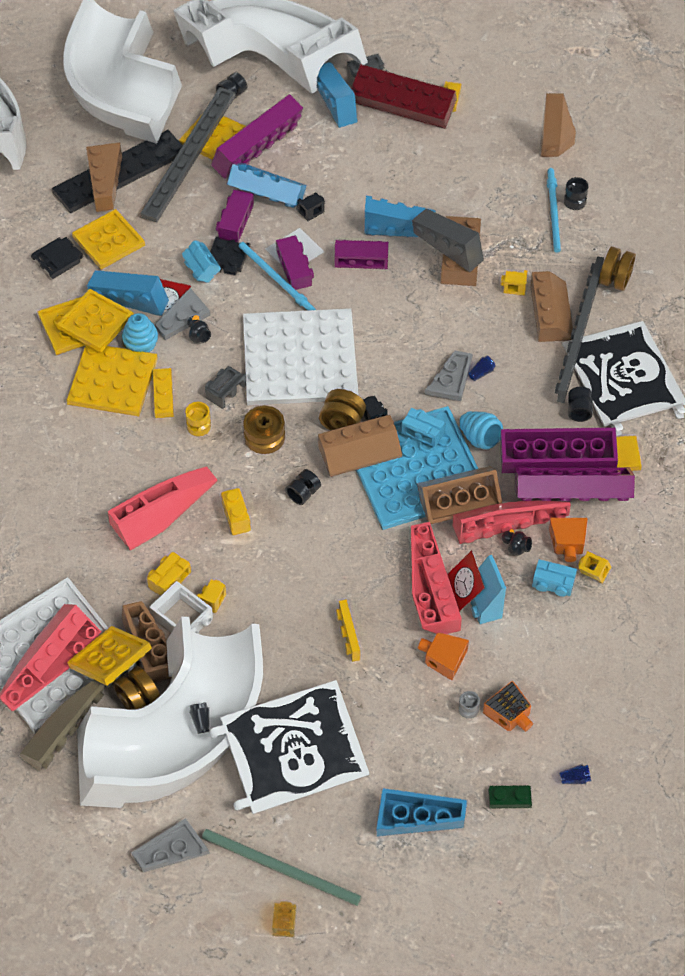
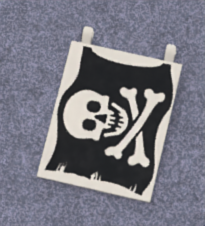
(626, 375)
(293, 747)

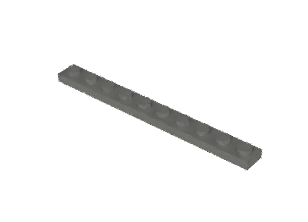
(187, 155)
(578, 333)

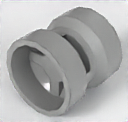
(471, 700)

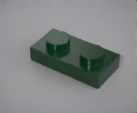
(510, 796)

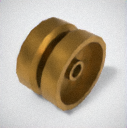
(617, 268)
(341, 409)
(264, 429)
(136, 690)

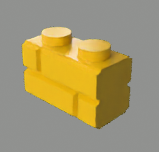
(235, 511)
(171, 569)

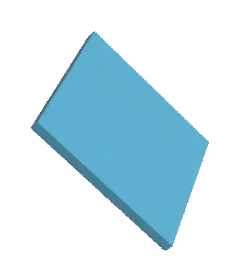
(393, 483)

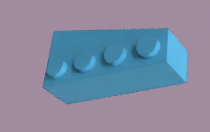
(337, 95)
(266, 184)
(390, 218)
(131, 290)
(416, 812)

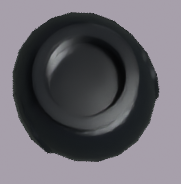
(198, 330)
(518, 542)

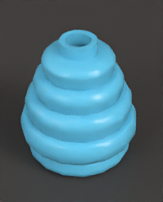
(139, 333)
(481, 429)

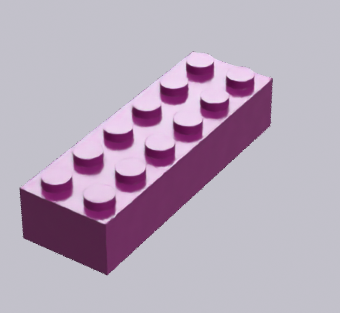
(258, 136)
(558, 448)
(574, 483)

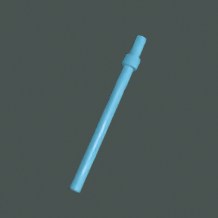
(552, 185)
(300, 299)

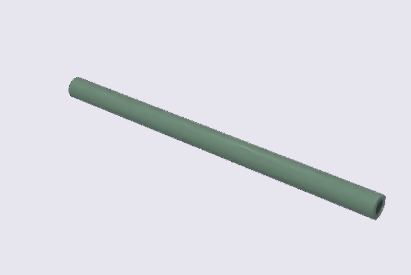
(282, 867)

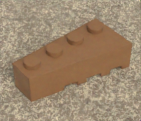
(104, 171)
(141, 624)

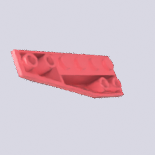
(158, 506)
(505, 516)
(431, 585)
(48, 655)

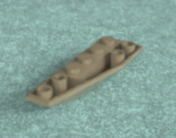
(63, 722)

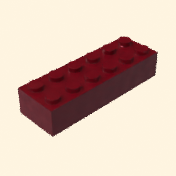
(403, 96)

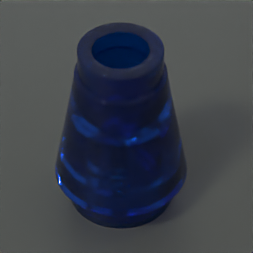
(482, 368)
(576, 775)

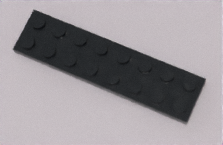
(135, 164)

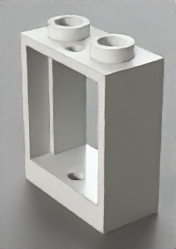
(172, 596)

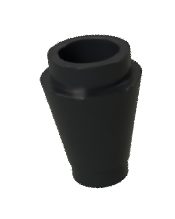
(200, 717)

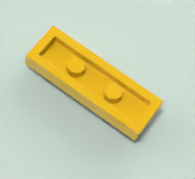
(163, 393)
(348, 631)

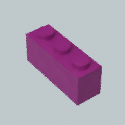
(235, 215)
(361, 254)
(294, 262)

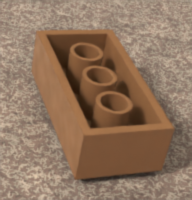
(451, 271)

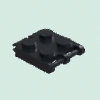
(228, 255)
(58, 256)

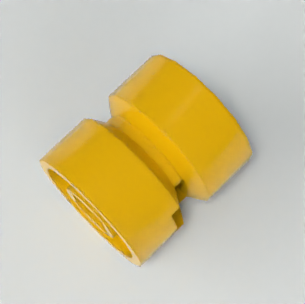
(198, 419)

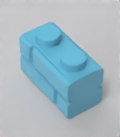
(200, 261)
(423, 427)
(554, 578)

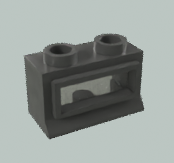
(224, 385)

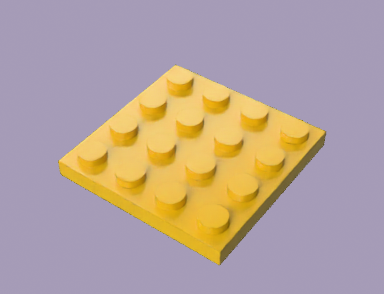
(112, 380)

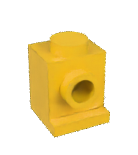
(514, 282)
(591, 560)
(213, 594)

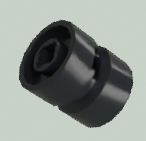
(234, 83)
(576, 193)
(580, 404)
(303, 487)

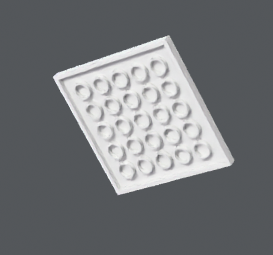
(298, 355)
(19, 632)

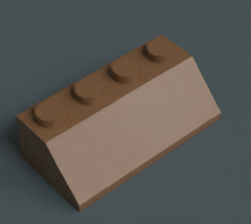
(551, 307)
(359, 445)
(459, 493)

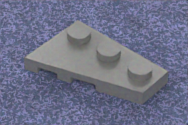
(176, 317)
(452, 378)
(170, 847)

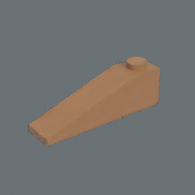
(557, 127)

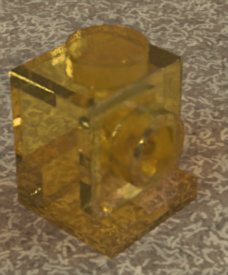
(280, 927)

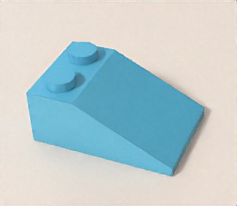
(490, 601)

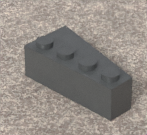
(450, 238)

